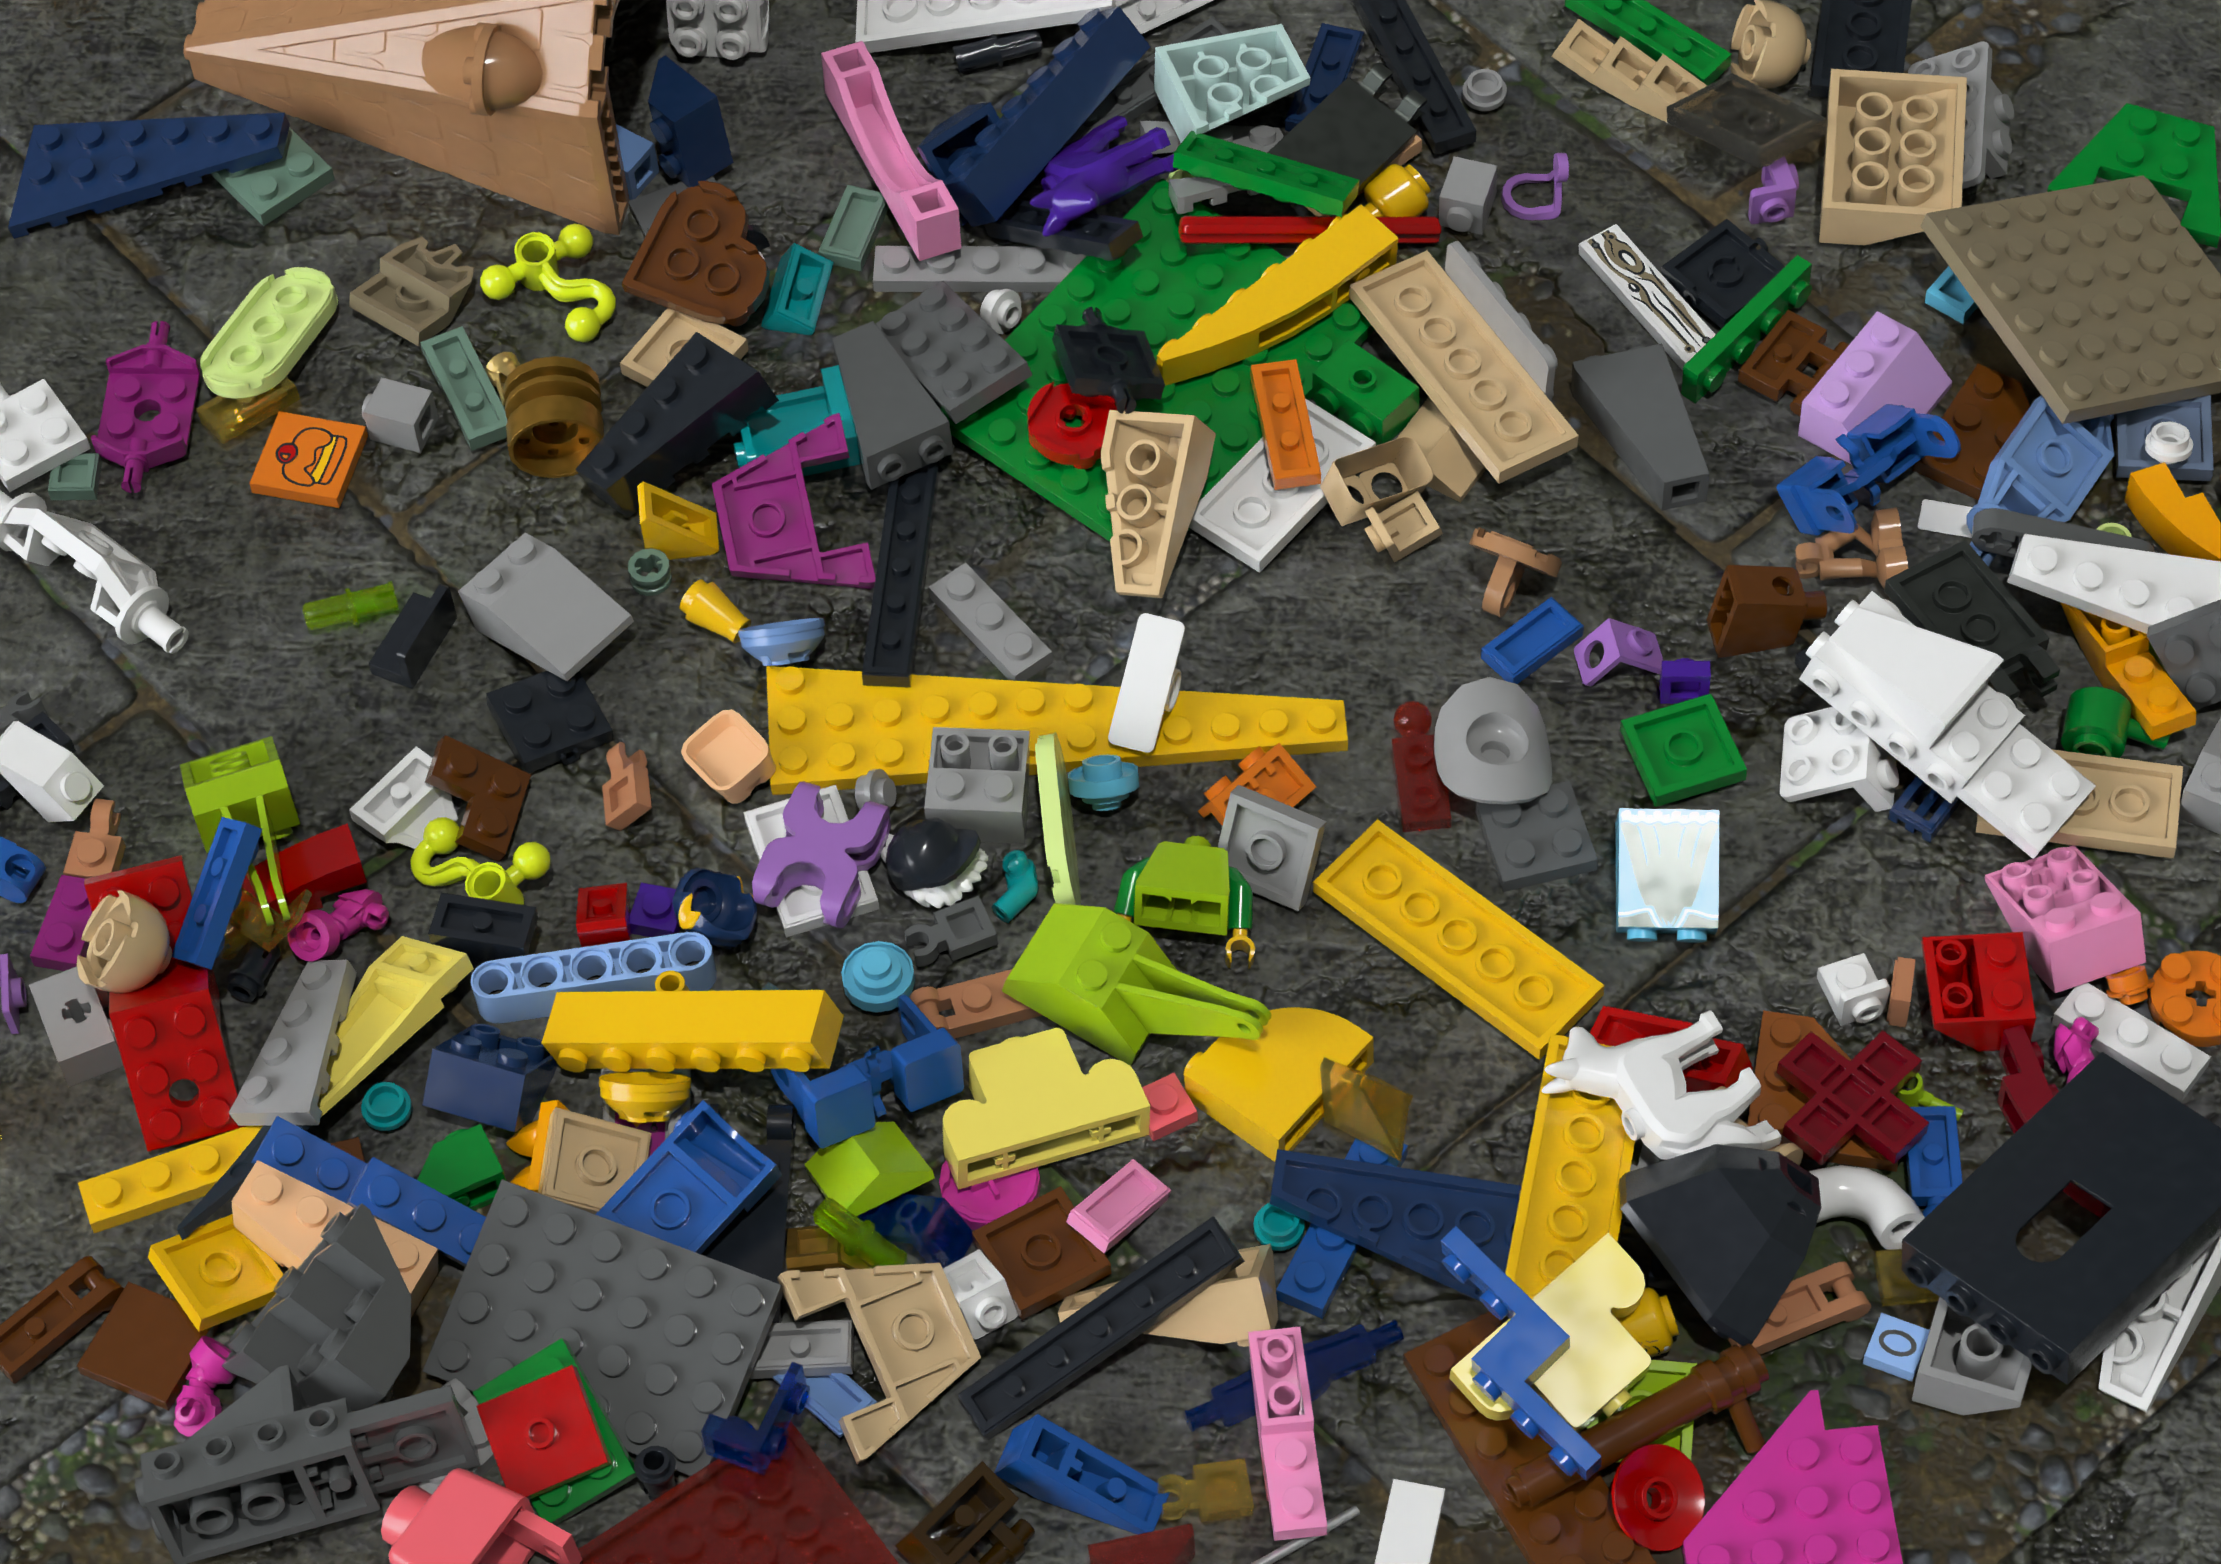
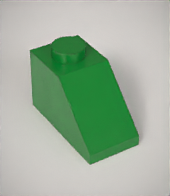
(464, 1168)

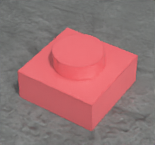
(1169, 1107)

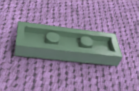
(466, 387)

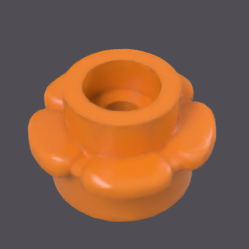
(2129, 985)

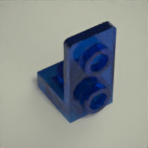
(926, 1224)
(741, 1444)

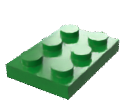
(576, 1495)

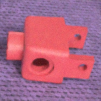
(471, 1524)

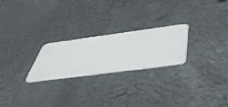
(1944, 518)

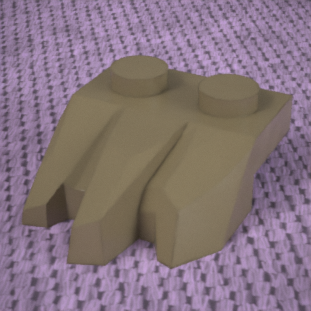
(415, 290)

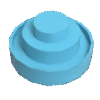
(1103, 781)
(877, 976)

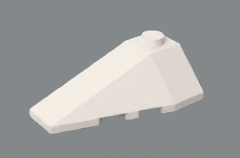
(2150, 1346)

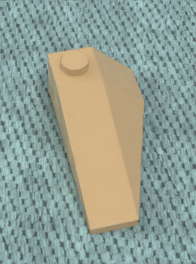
(1154, 484)
(1219, 1314)

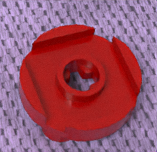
(1065, 444)

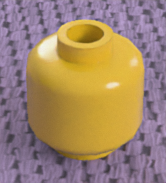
(1397, 192)

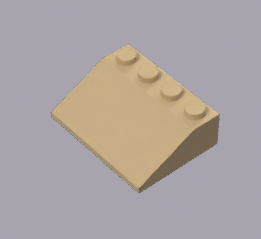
(1890, 153)

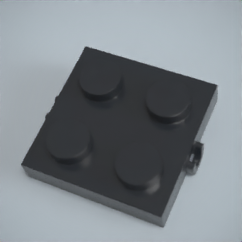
(1722, 271)
(548, 719)

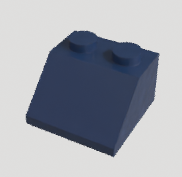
(687, 125)

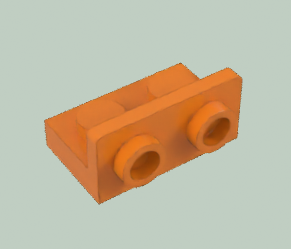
(1268, 773)

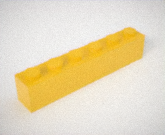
(693, 1030)

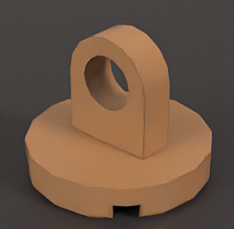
(1509, 568)

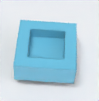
(1950, 297)

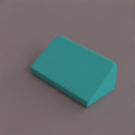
(797, 291)

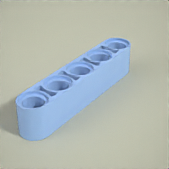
(572, 967)

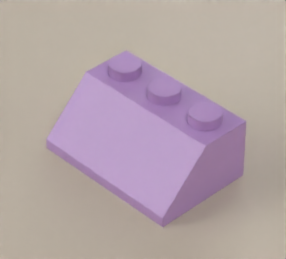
(1878, 368)

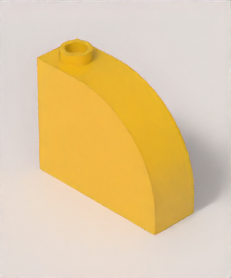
(1272, 1085)

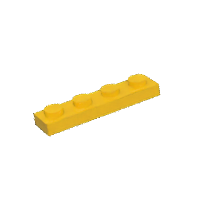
(162, 1180)

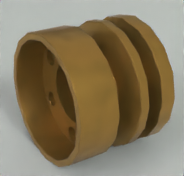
(552, 415)

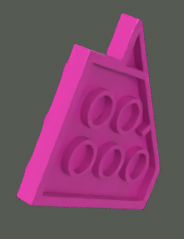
(1804, 1500)

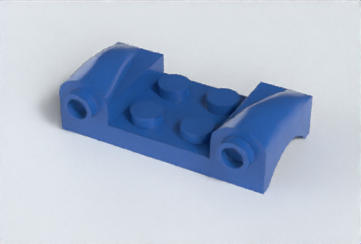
(693, 1183)

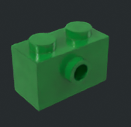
(1365, 393)

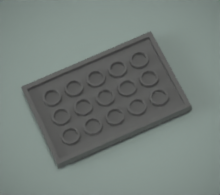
(647, 1320)

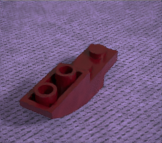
(2027, 1091)

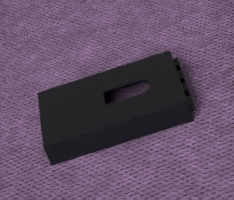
(2124, 1147)

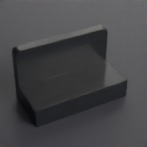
(414, 637)
(483, 927)

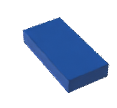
(1532, 641)

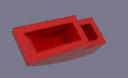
(320, 864)
(1620, 1026)

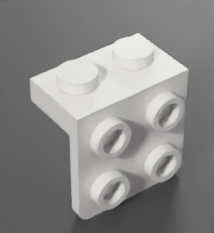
(1831, 754)

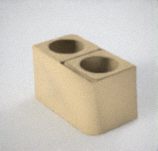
(1409, 467)

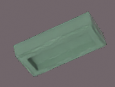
(854, 227)

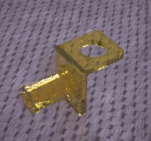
(249, 923)

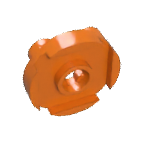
(2169, 1003)

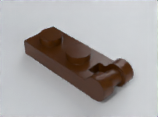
(54, 1317)

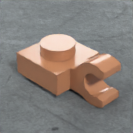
(628, 790)
(100, 849)

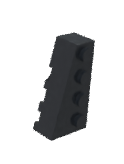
(674, 422)

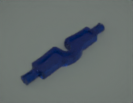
(1325, 1362)

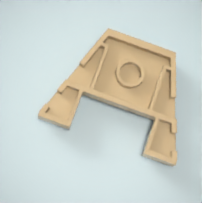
(908, 1331)

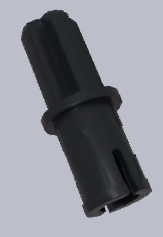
(997, 49)

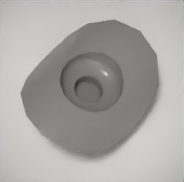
(1492, 744)

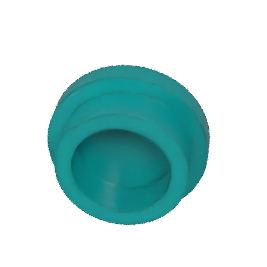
(386, 1106)
(1278, 1228)

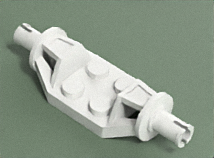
(125, 586)

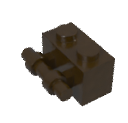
(962, 1518)

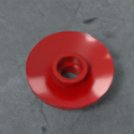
(1675, 1495)

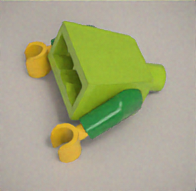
(1192, 891)

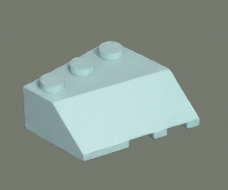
(1225, 77)

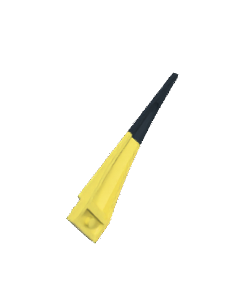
(386, 1009)

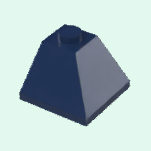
(955, 138)

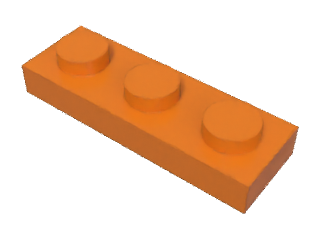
(1285, 424)

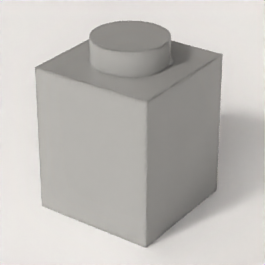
(1467, 195)
(400, 414)

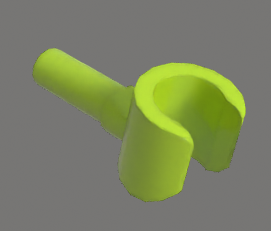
(1918, 1096)

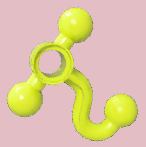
(574, 242)
(482, 880)

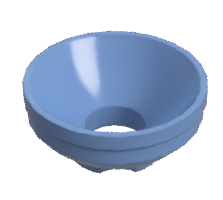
(783, 641)

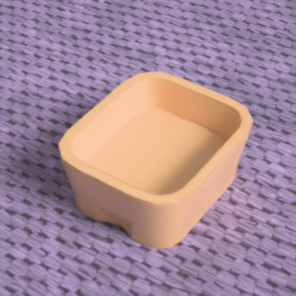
(729, 756)

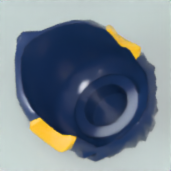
(715, 907)

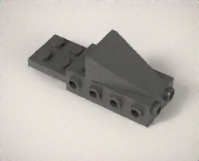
(277, 1452)

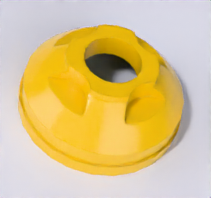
(644, 1094)

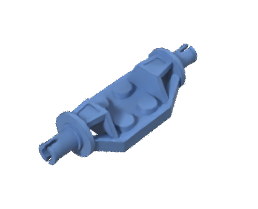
(2045, 467)

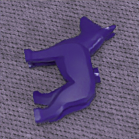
(1094, 175)

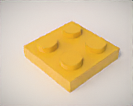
(215, 1272)

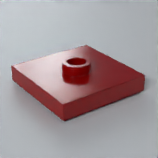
(544, 1434)

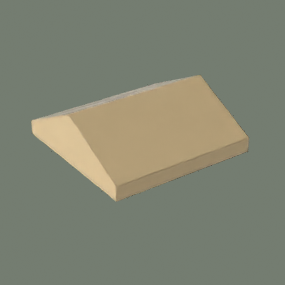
(1450, 458)

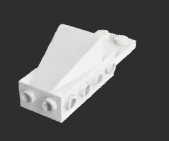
(1939, 718)

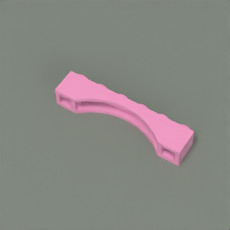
(913, 195)

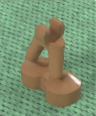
(1884, 542)

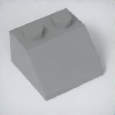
(1967, 1368)

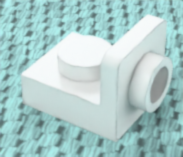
(1854, 990)
(980, 1294)

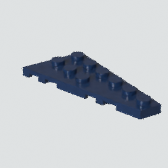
(131, 160)
(1398, 1209)

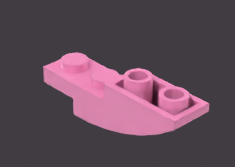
(1286, 1433)

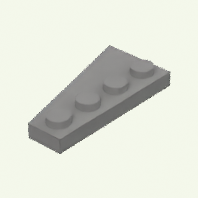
(297, 1051)

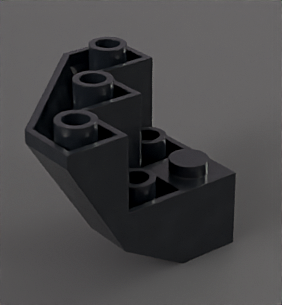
(1726, 1229)

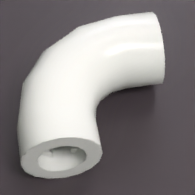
(1869, 1198)

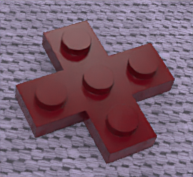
(1852, 1097)

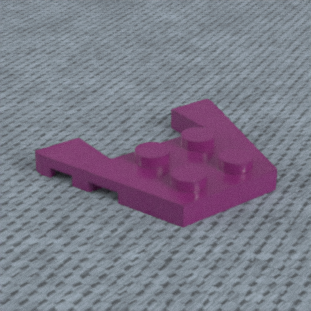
(770, 518)

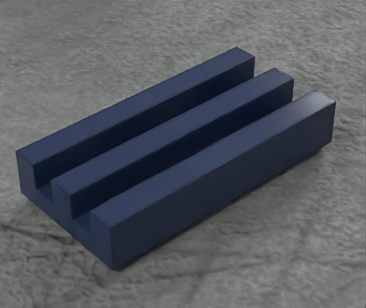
(1917, 820)

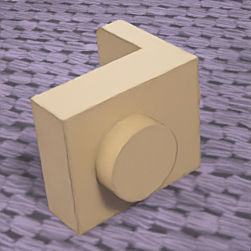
(1402, 527)

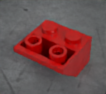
(1978, 987)

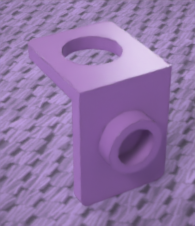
(1620, 644)
(12, 993)

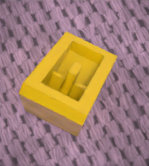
(676, 524)

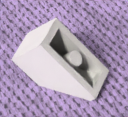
(46, 774)

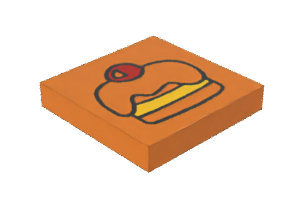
(308, 459)

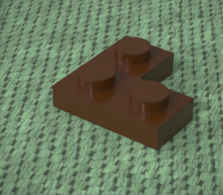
(489, 787)

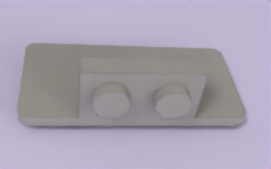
(1986, 114)
(1508, 325)

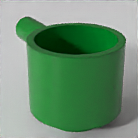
(2101, 722)

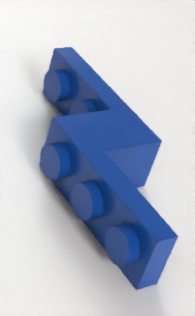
(380, 1187)
(1519, 1355)

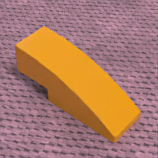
(2174, 522)

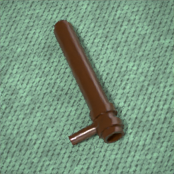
(1707, 1389)

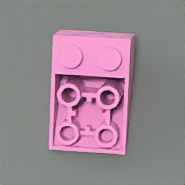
(2069, 918)

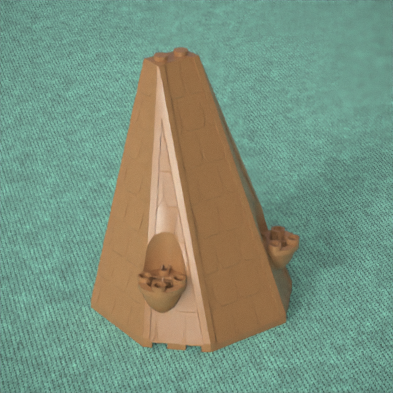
(462, 86)

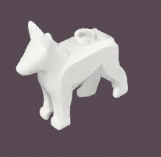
(1651, 1089)

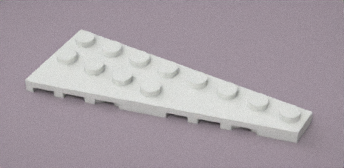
(2115, 582)

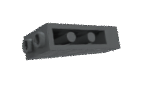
(890, 409)
(1645, 421)

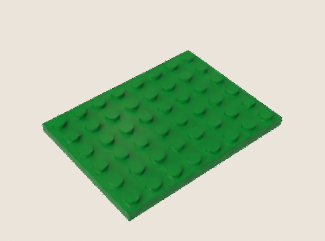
(1161, 291)

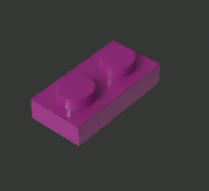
(63, 927)

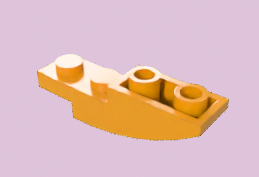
(2126, 666)

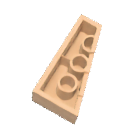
(288, 1218)

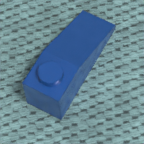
(1079, 1477)

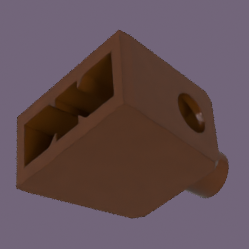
(1760, 609)

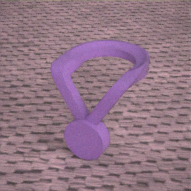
(1558, 175)

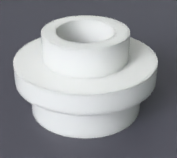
(1001, 310)
(2169, 443)

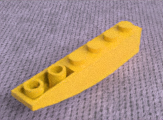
(1284, 298)

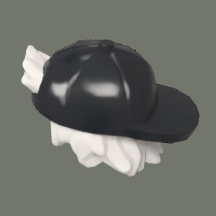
(934, 861)

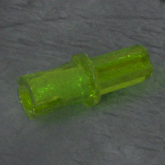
(350, 606)
(857, 1235)

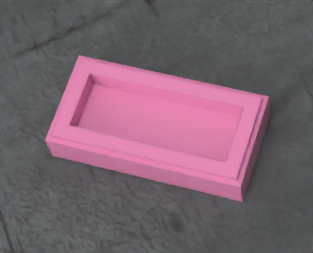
(1118, 1206)

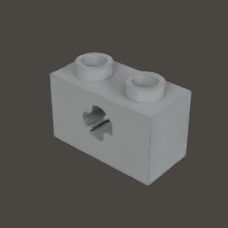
(77, 1026)

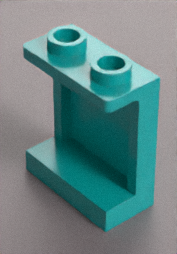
(799, 413)

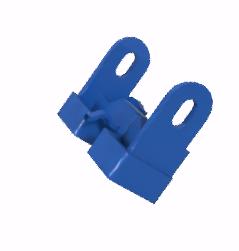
(1879, 451)
(845, 1100)

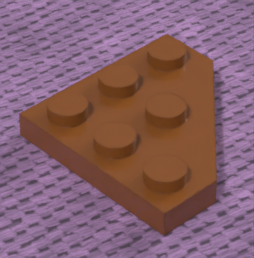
(1781, 1100)

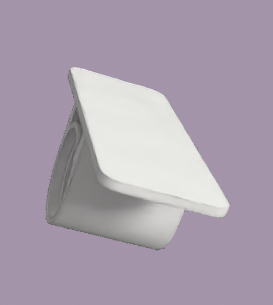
(1148, 683)

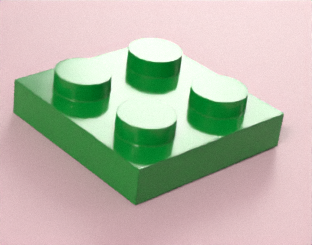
(1683, 750)

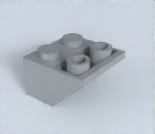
(980, 781)

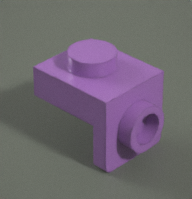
(1777, 196)

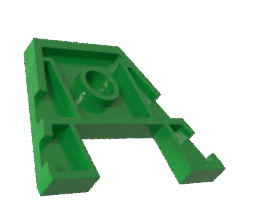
(2165, 149)

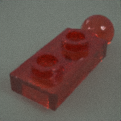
(1419, 787)

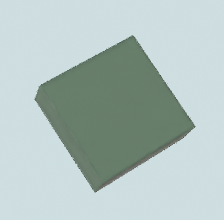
(76, 478)

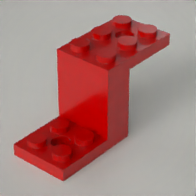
(171, 1023)

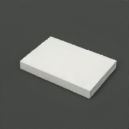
(801, 907)

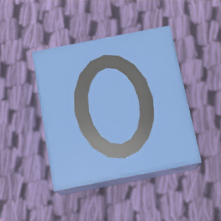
(1896, 1347)

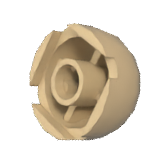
(1769, 44)
(125, 944)

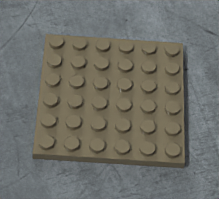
(2092, 294)

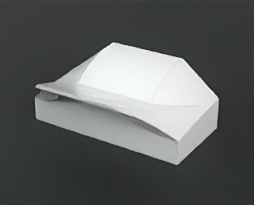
(403, 803)

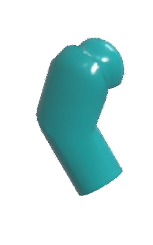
(1021, 885)

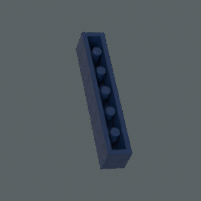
(1044, 115)

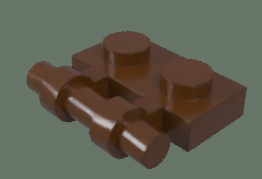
(1783, 356)

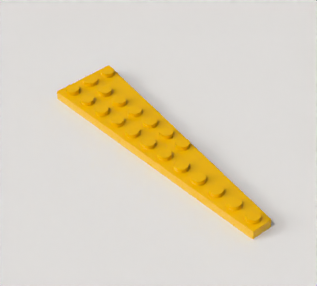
(836, 729)

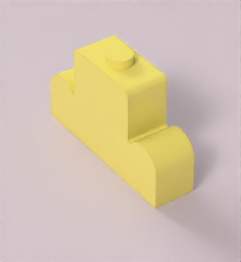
(1038, 1108)
(1602, 1353)

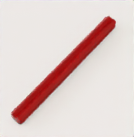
(1293, 229)

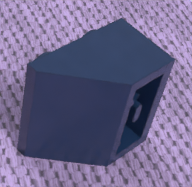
(489, 1077)

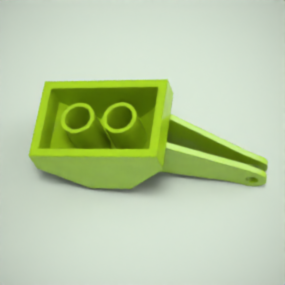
(249, 788)
(1119, 986)

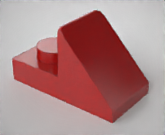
(603, 914)

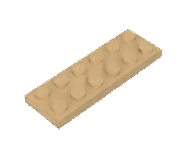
(1463, 366)

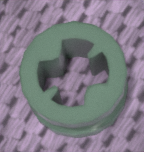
(654, 582)

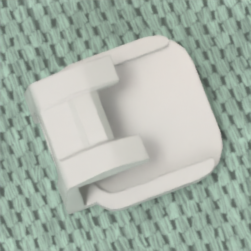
(718, 27)

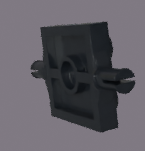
(1108, 361)

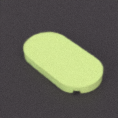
(268, 333)
(1057, 819)

